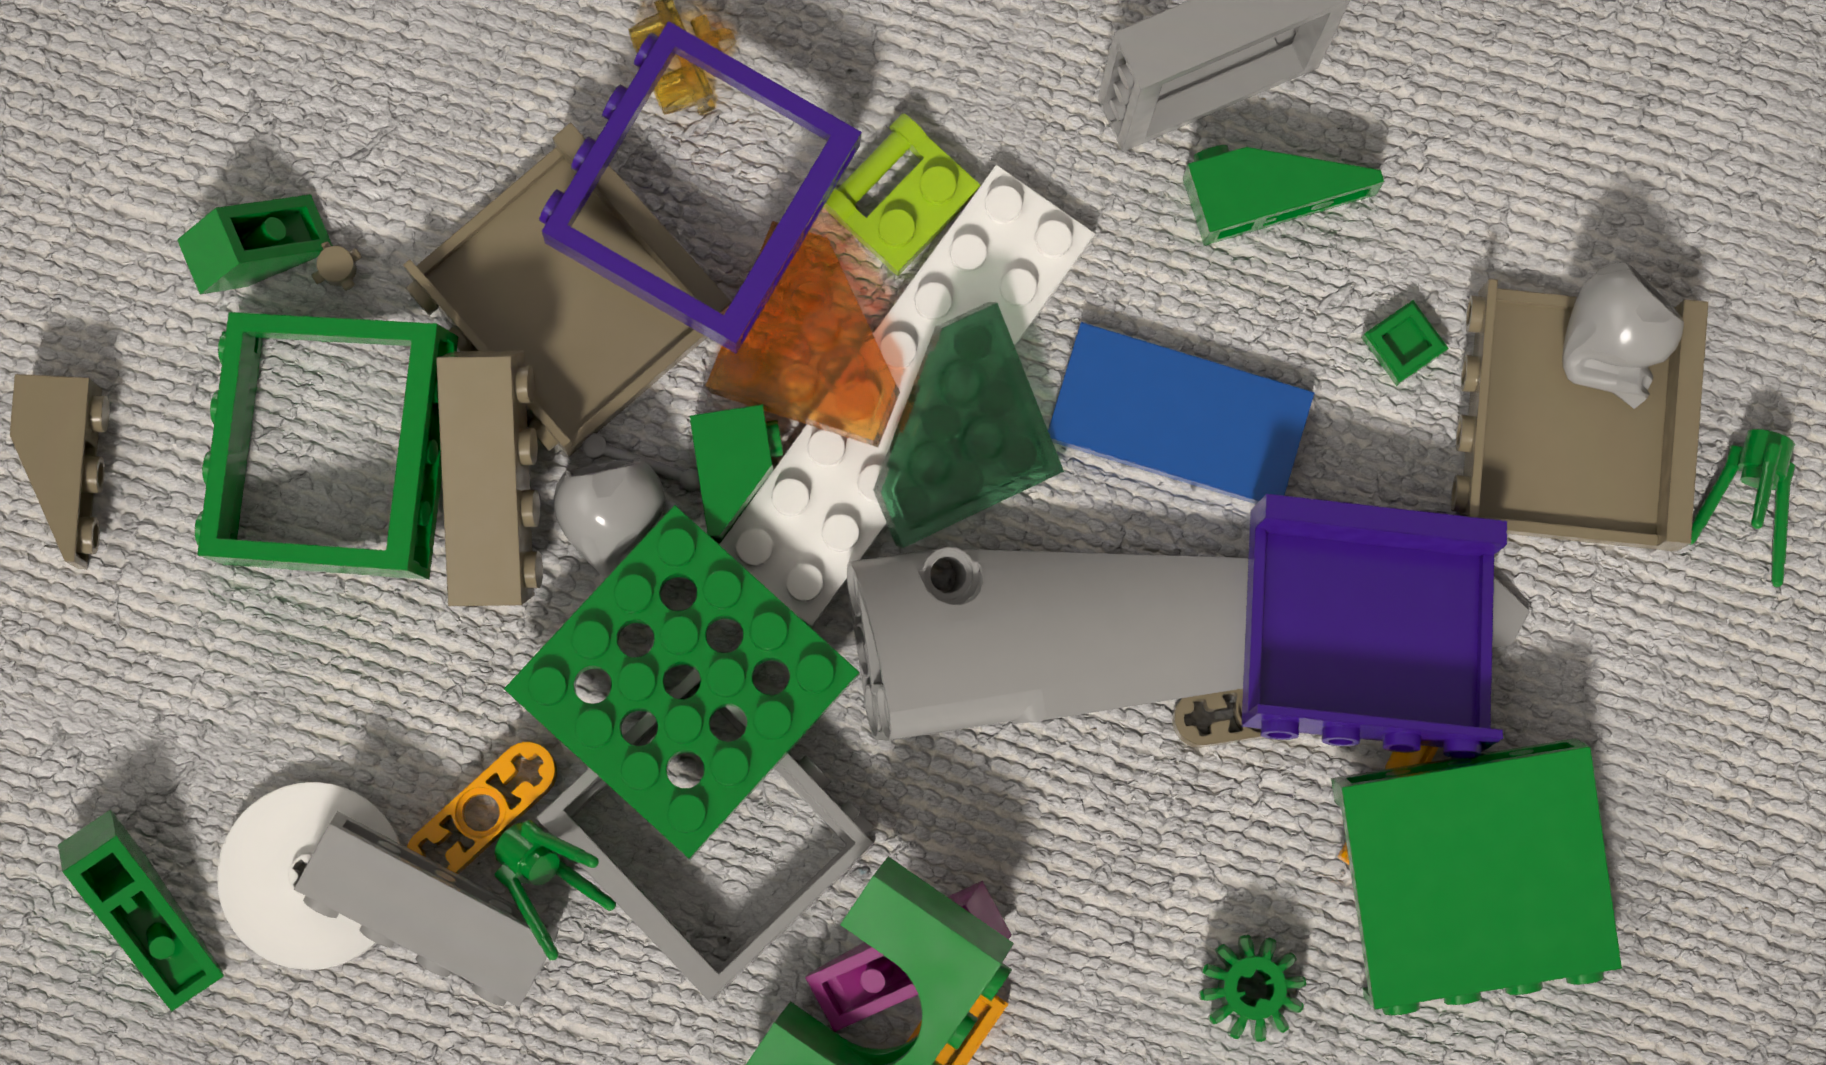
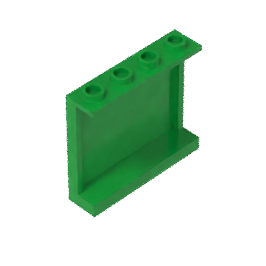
(1479, 875)

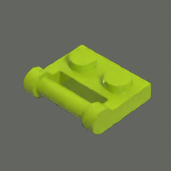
(916, 206)

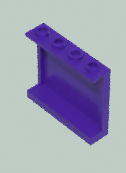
(1370, 625)

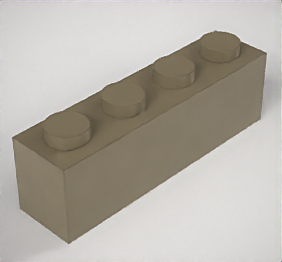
(488, 478)

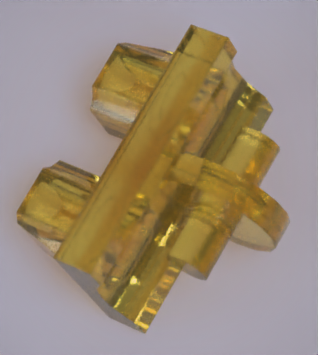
(688, 83)

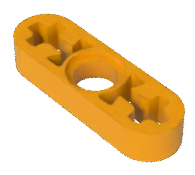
(504, 767)

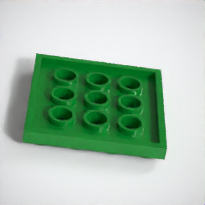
(680, 638)

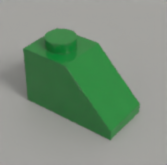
(252, 242)
(732, 462)

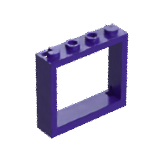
(622, 111)

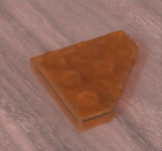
(812, 353)

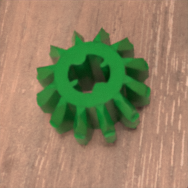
(1258, 1008)

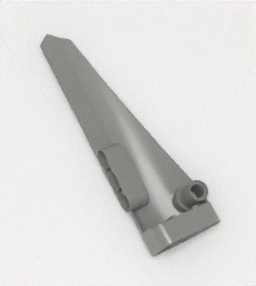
(1052, 634)

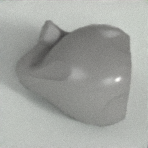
(1619, 332)
(608, 509)

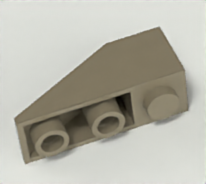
(57, 441)

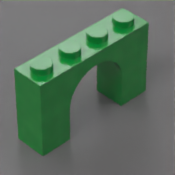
(939, 948)

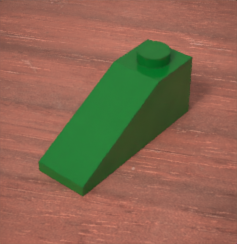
(1264, 188)
(138, 909)

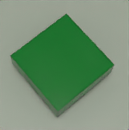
(1404, 343)

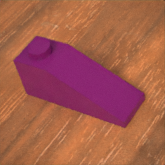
(868, 982)

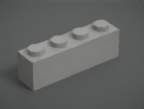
(423, 909)

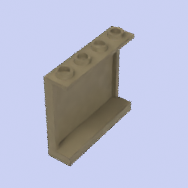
(579, 332)
(1569, 454)

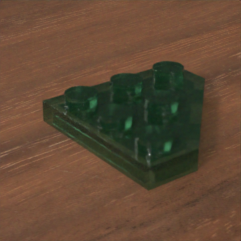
(965, 431)

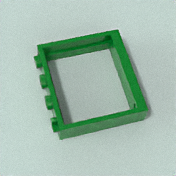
(418, 457)

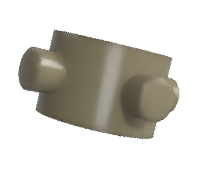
(336, 266)

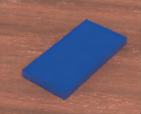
(1179, 415)

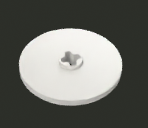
(261, 871)

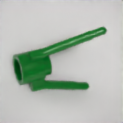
(1764, 466)
(531, 857)

